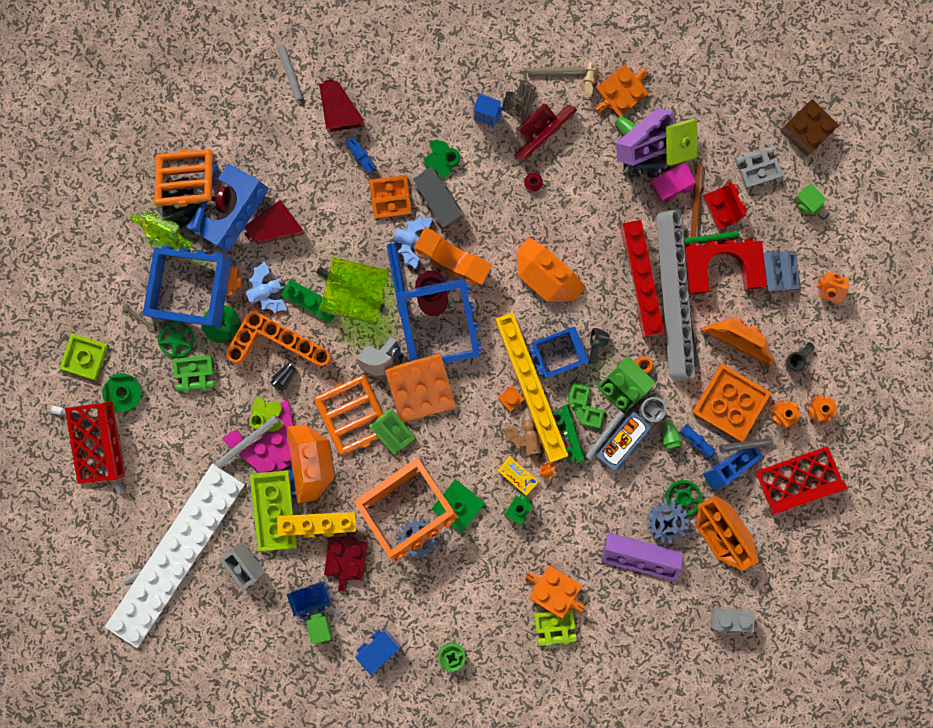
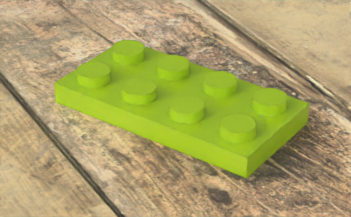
(271, 499)

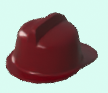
(434, 303)

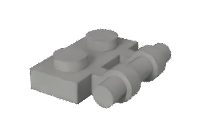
(761, 172)

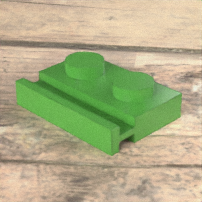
(392, 431)

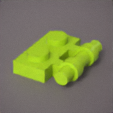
(547, 622)

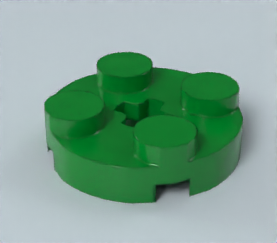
(225, 334)
(130, 384)

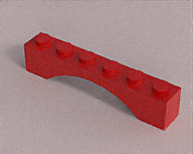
(642, 276)

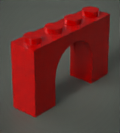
(747, 253)

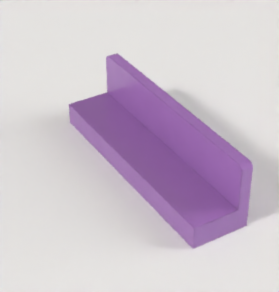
(642, 557)

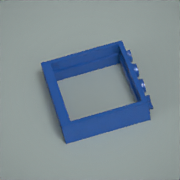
(436, 288)
(218, 292)

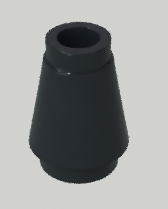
(283, 377)

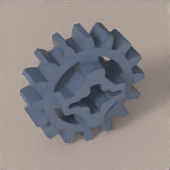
(415, 527)
(674, 527)

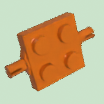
(621, 91)
(555, 592)

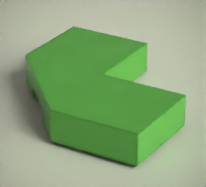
(578, 400)

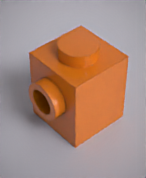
(234, 282)

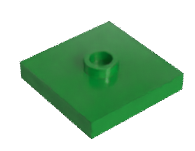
(463, 503)

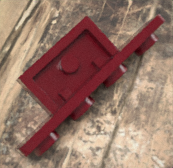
(540, 127)

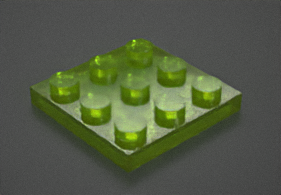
(354, 290)

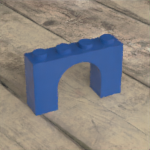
(249, 195)

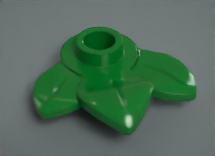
(439, 156)

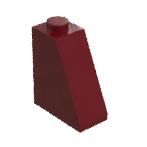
(338, 108)
(273, 225)

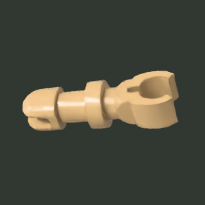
(589, 80)

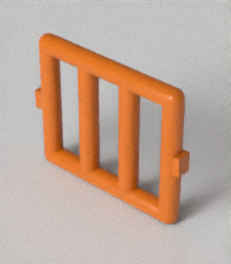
(183, 200)
(327, 416)

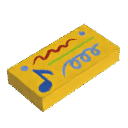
(517, 475)

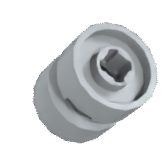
(652, 409)

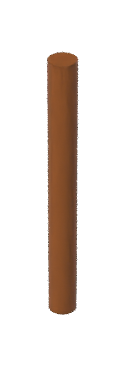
(696, 200)

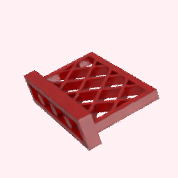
(109, 437)
(805, 497)

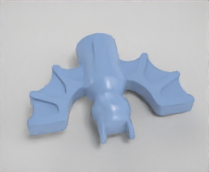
(409, 238)
(262, 291)

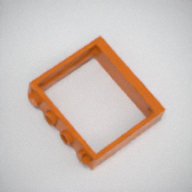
(389, 485)

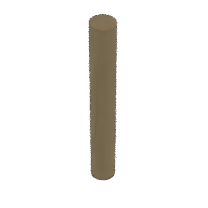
(556, 71)

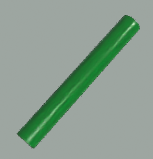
(709, 238)

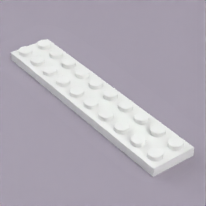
(174, 555)

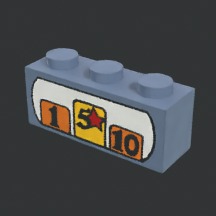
(623, 441)

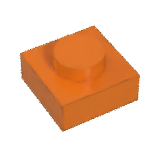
(511, 398)

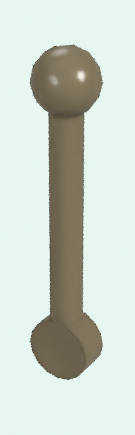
(151, 327)

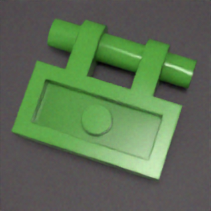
(193, 367)

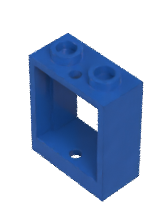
(577, 346)

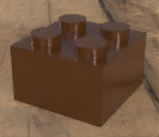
(809, 127)

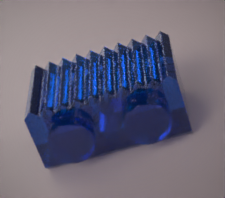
(309, 598)

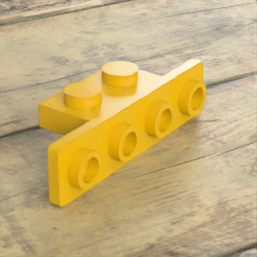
(313, 524)

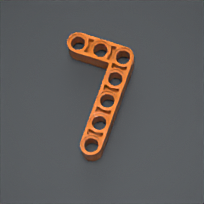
(279, 336)

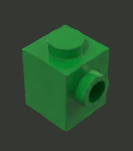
(518, 509)

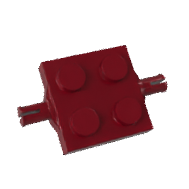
(345, 559)

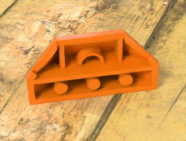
(547, 274)
(742, 338)
(310, 462)
(726, 533)

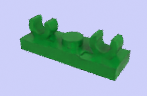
(306, 299)
(571, 433)

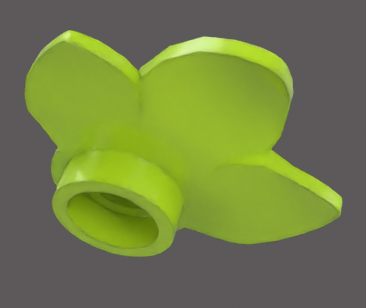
(265, 412)

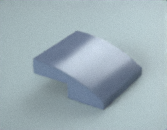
(782, 271)

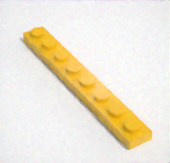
(531, 387)

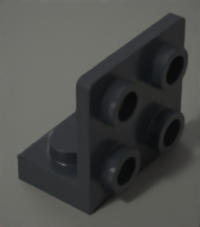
(651, 167)
(175, 213)

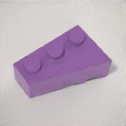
(646, 138)

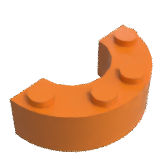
(454, 260)

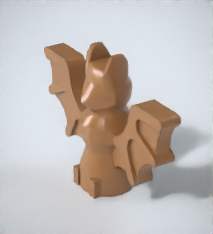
(530, 440)

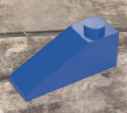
(731, 467)

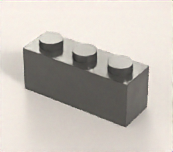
(438, 197)

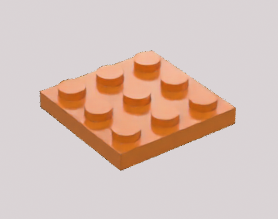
(420, 388)
(731, 402)

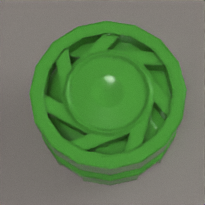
(451, 657)

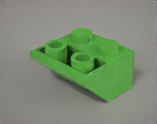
(626, 384)

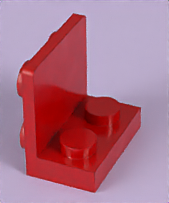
(725, 205)

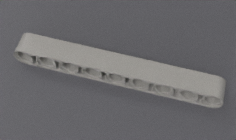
(675, 295)

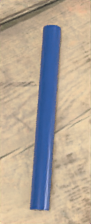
(202, 205)

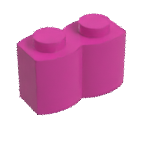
(673, 182)

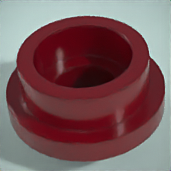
(533, 188)

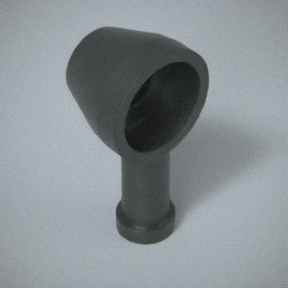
(601, 339)
(798, 359)

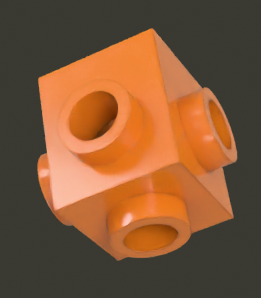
(833, 287)
(815, 409)
(779, 417)

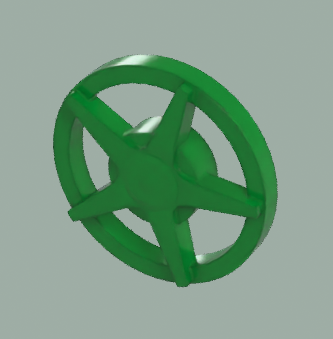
(175, 339)
(683, 496)

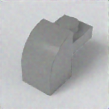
(376, 361)

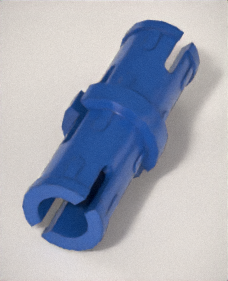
(360, 155)
(697, 441)

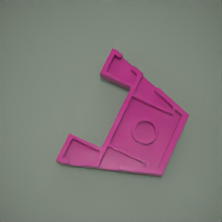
(269, 452)

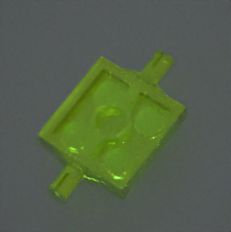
(161, 230)

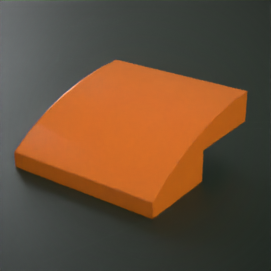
(390, 196)

